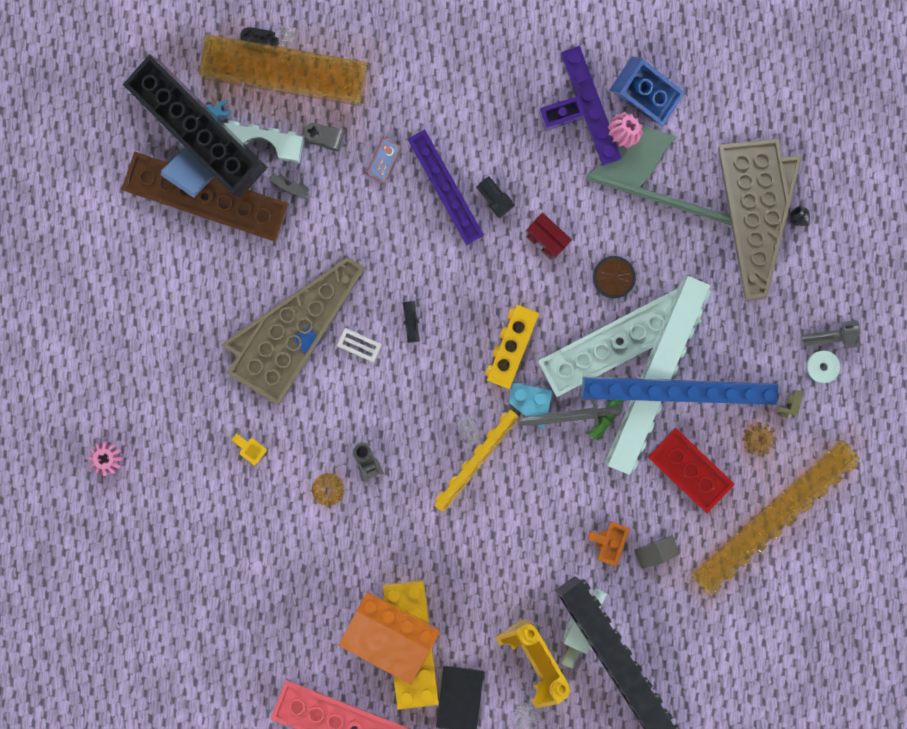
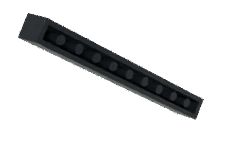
(614, 655)

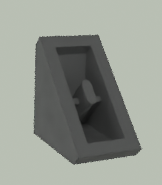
(657, 552)

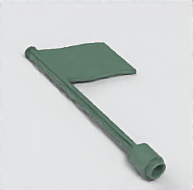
(637, 165)

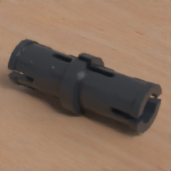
(411, 322)

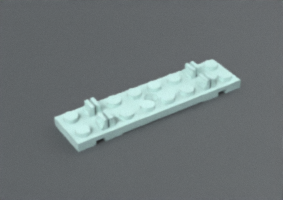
(599, 350)

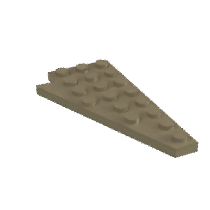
(758, 200)
(266, 349)

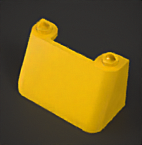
(552, 684)

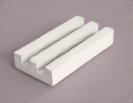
(343, 338)

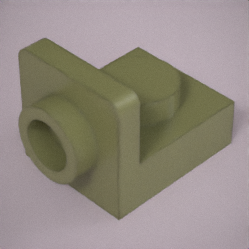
(794, 402)

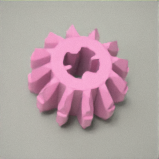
(625, 129)
(109, 466)

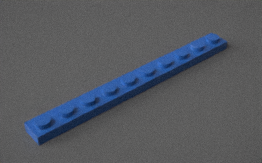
(679, 390)

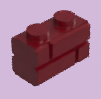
(548, 236)

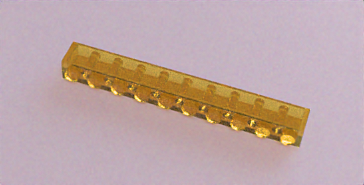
(774, 517)

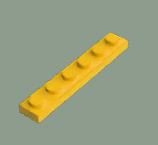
(471, 466)

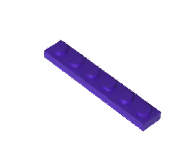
(592, 106)
(445, 187)

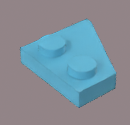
(530, 400)

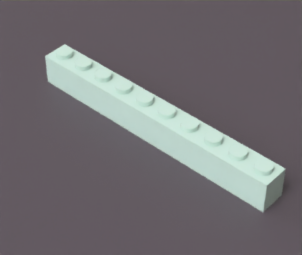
(660, 365)

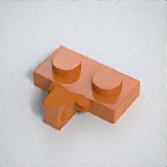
(610, 542)

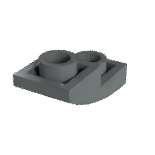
(297, 190)

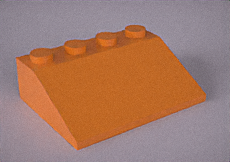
(389, 637)

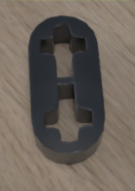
(260, 33)

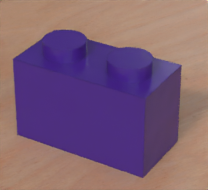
(561, 113)

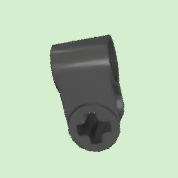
(328, 136)
(367, 463)

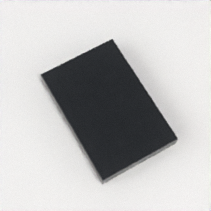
(459, 698)

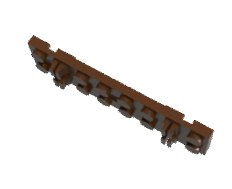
(250, 213)

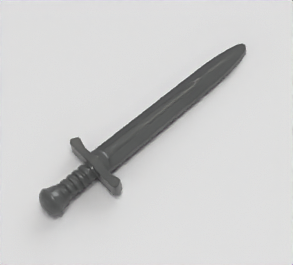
(574, 415)

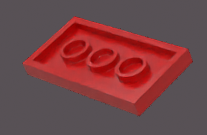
(691, 470)

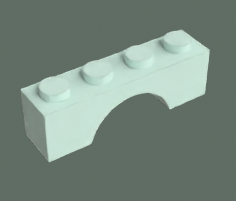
(288, 145)

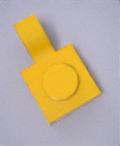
(251, 449)

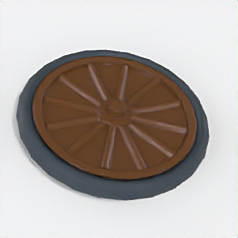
(614, 277)

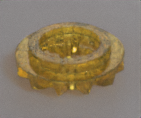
(322, 481)

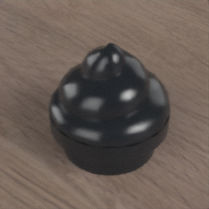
(800, 216)

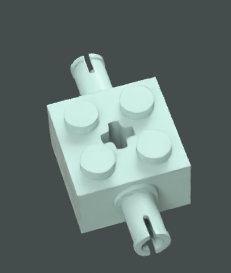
(574, 638)

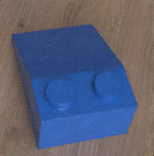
(647, 90)

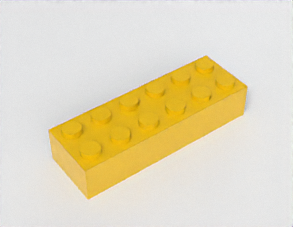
(423, 690)

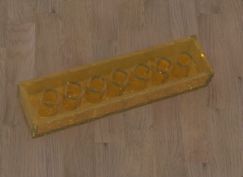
(283, 70)

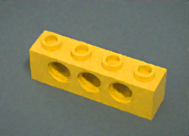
(528, 319)

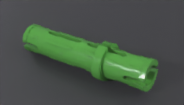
(604, 421)

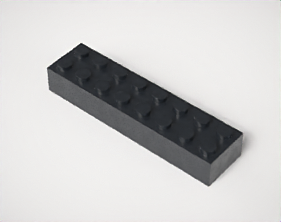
(195, 126)

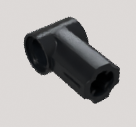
(498, 201)

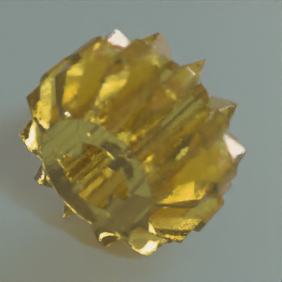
(758, 430)

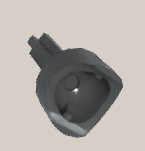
(848, 335)

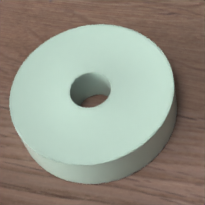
(832, 366)

